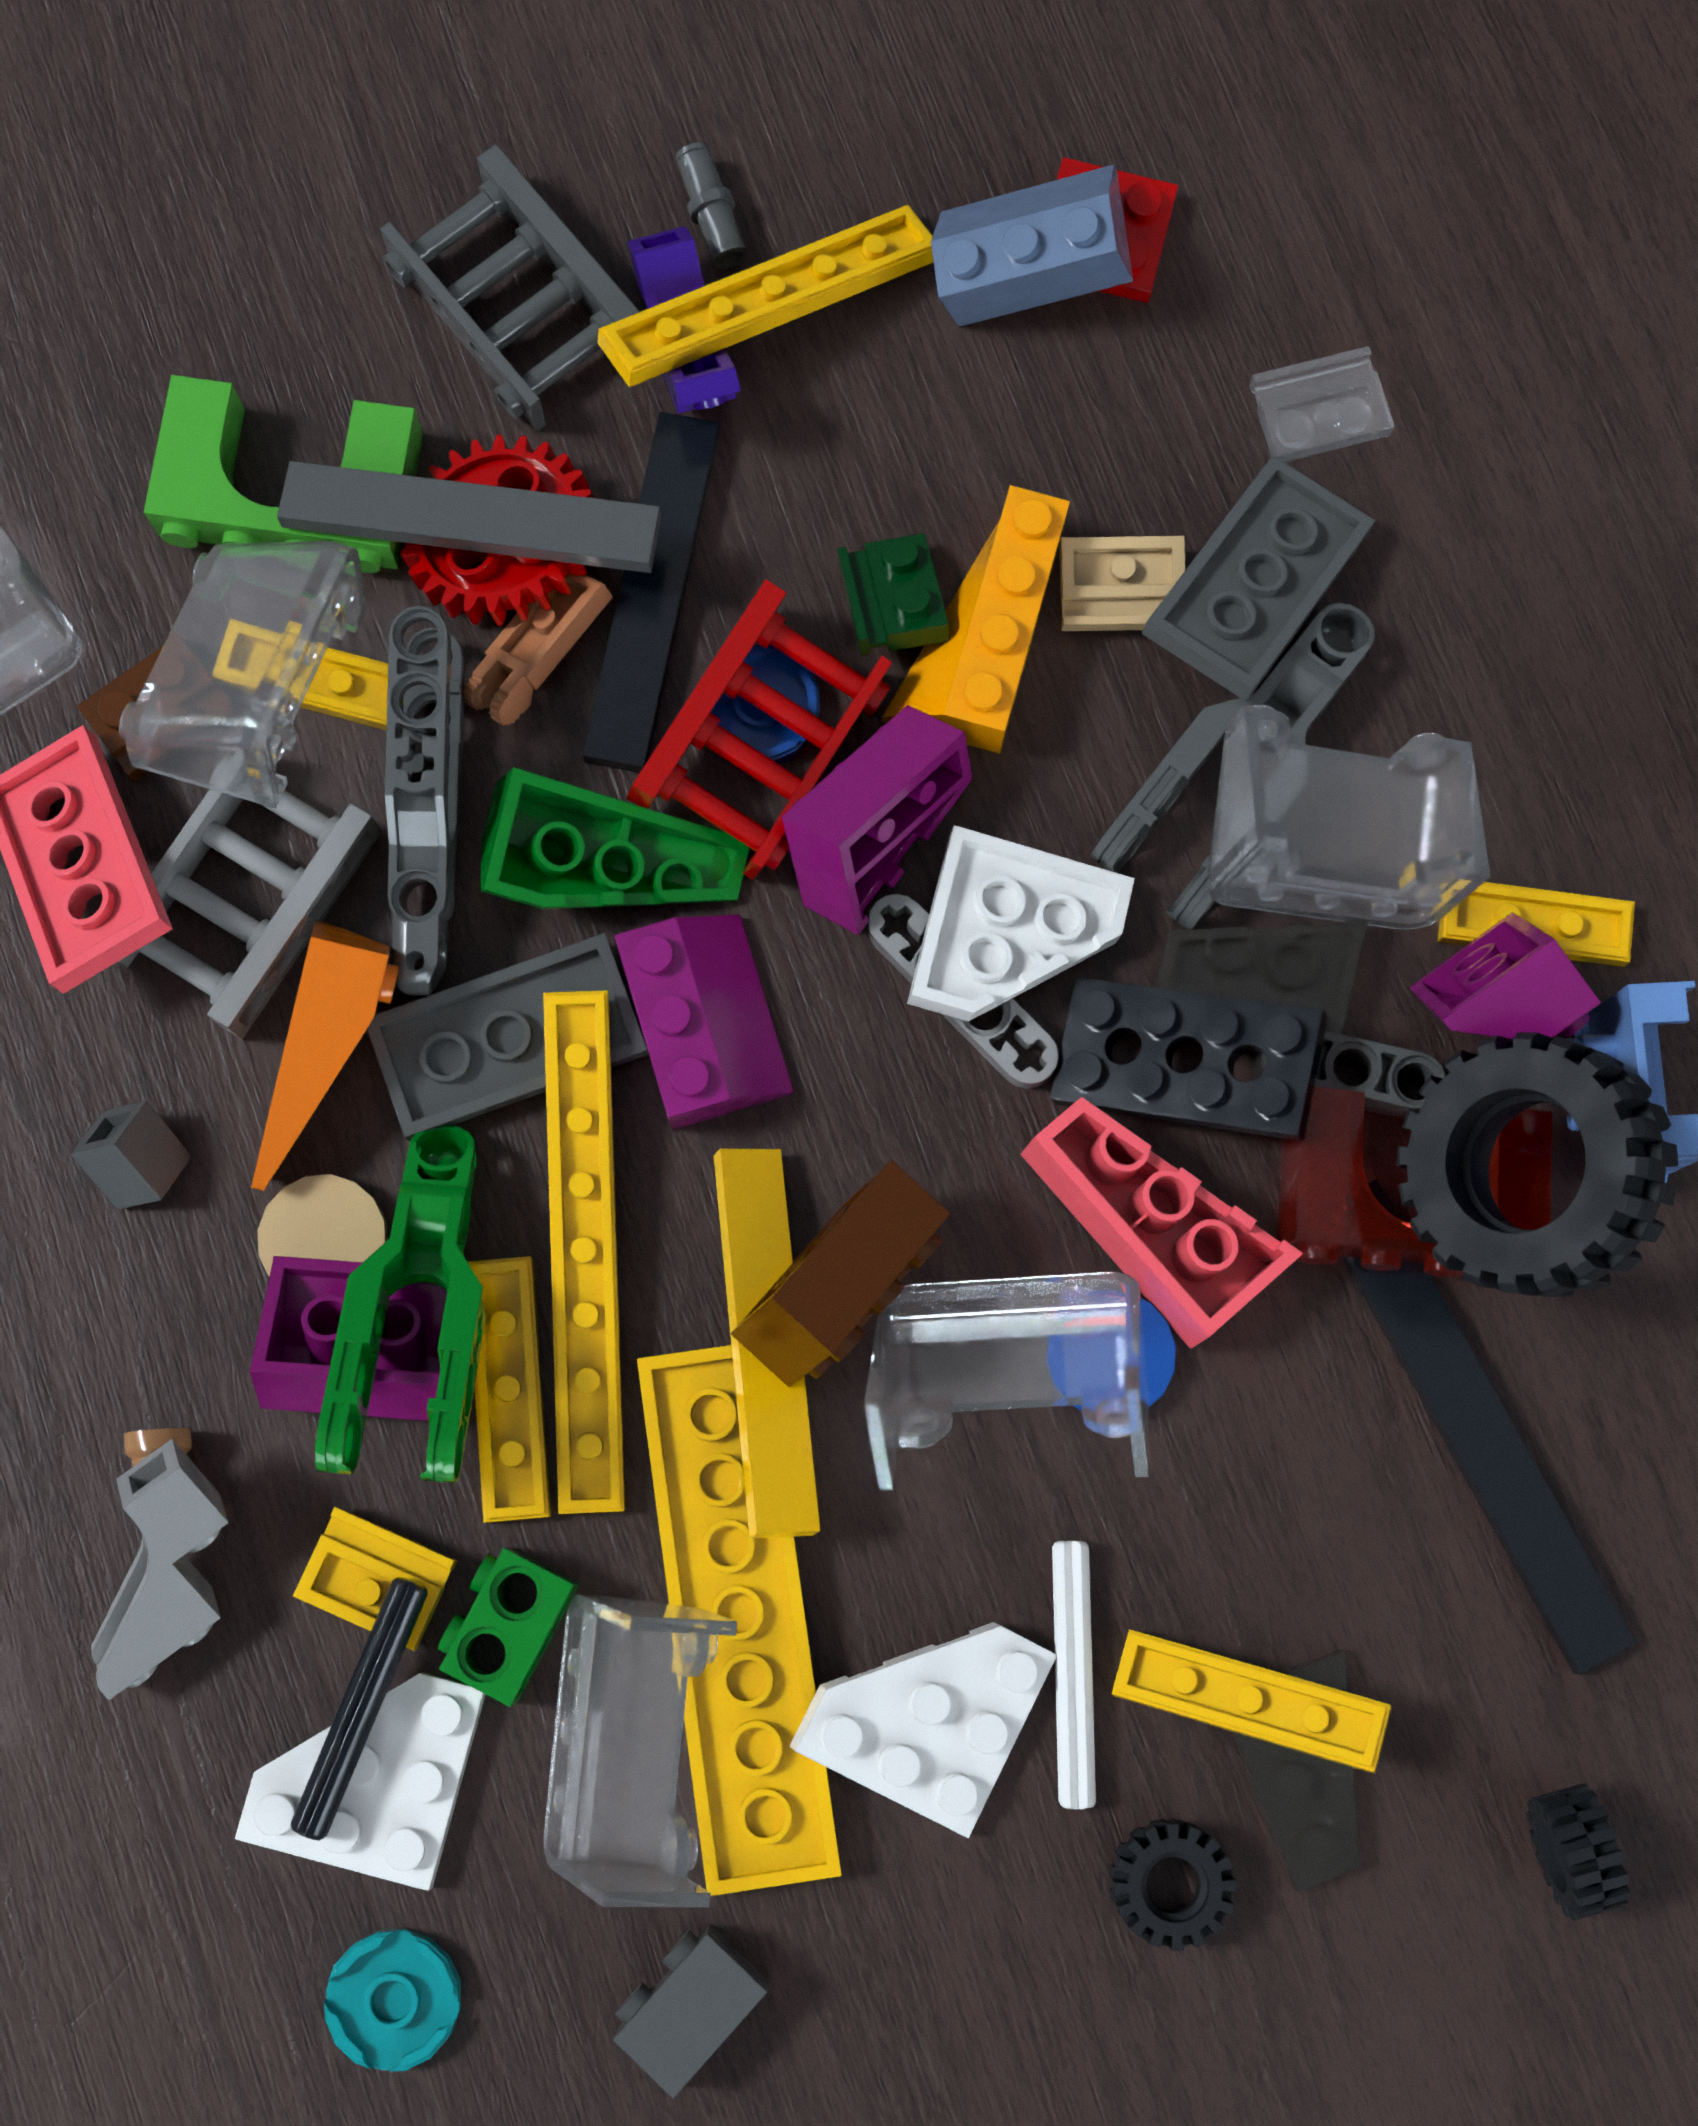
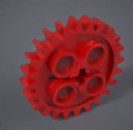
(501, 580)

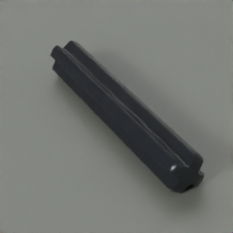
(359, 1709)

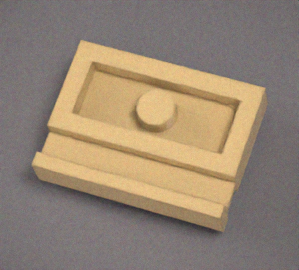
(1116, 579)

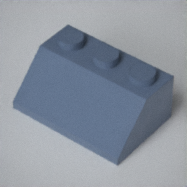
(1032, 247)

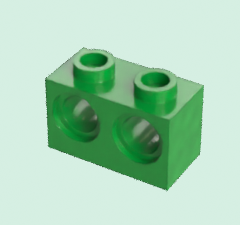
(522, 1633)

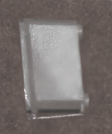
(242, 664)
(1344, 828)

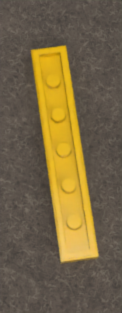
(766, 295)
(770, 1414)

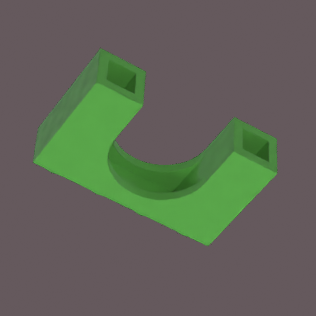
(193, 468)

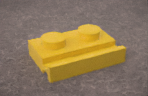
(359, 1562)

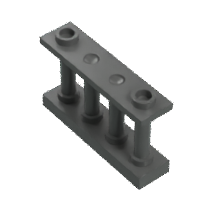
(538, 235)

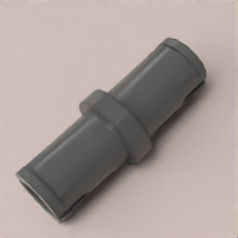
(711, 205)

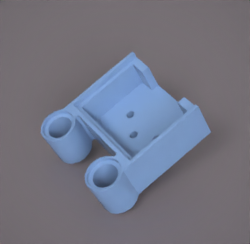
(1628, 1031)

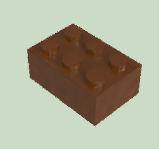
(843, 1277)

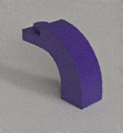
(665, 269)

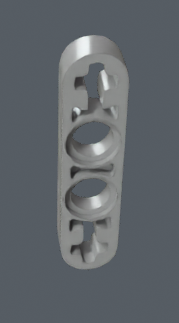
(1004, 1060)

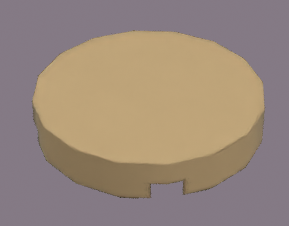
(321, 1220)

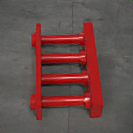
(733, 677)

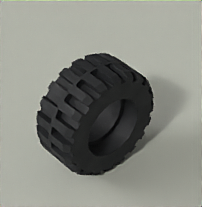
(1453, 1151)

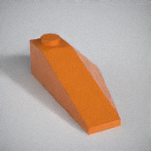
(331, 1012)

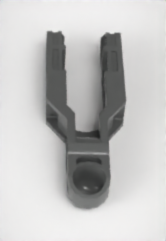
(1298, 687)
(426, 813)

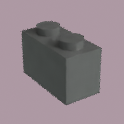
(689, 2009)

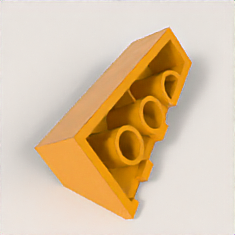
(991, 625)

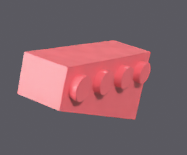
(1156, 1221)

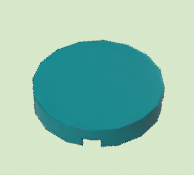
(392, 2000)

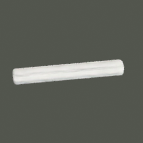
(1073, 1675)

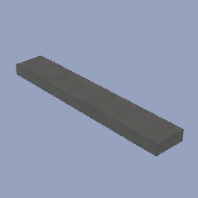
(470, 516)

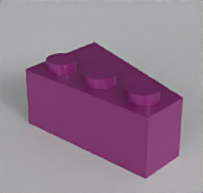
(871, 811)

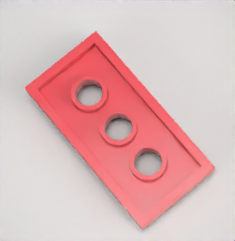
(110, 863)

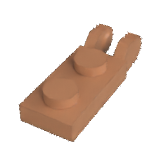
(533, 649)

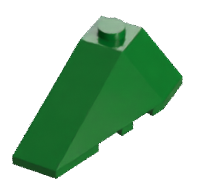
(585, 849)

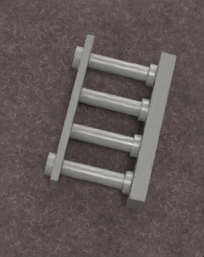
(270, 943)

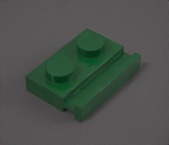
(893, 594)

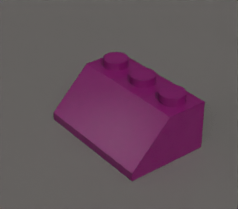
(1508, 984)
(703, 1016)
(300, 1334)

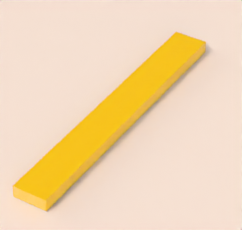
(583, 1252)

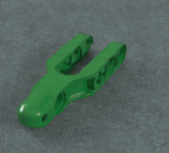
(422, 1247)

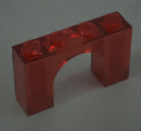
(1333, 1213)

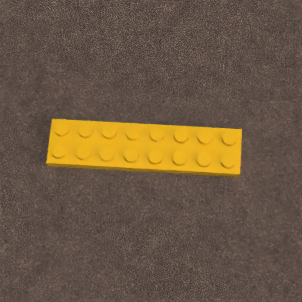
(756, 1799)

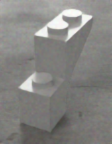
(163, 1595)

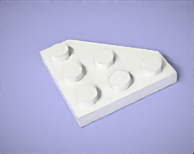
(1010, 922)
(930, 1722)
(398, 1795)

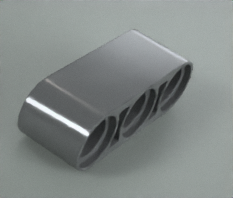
(1378, 1069)

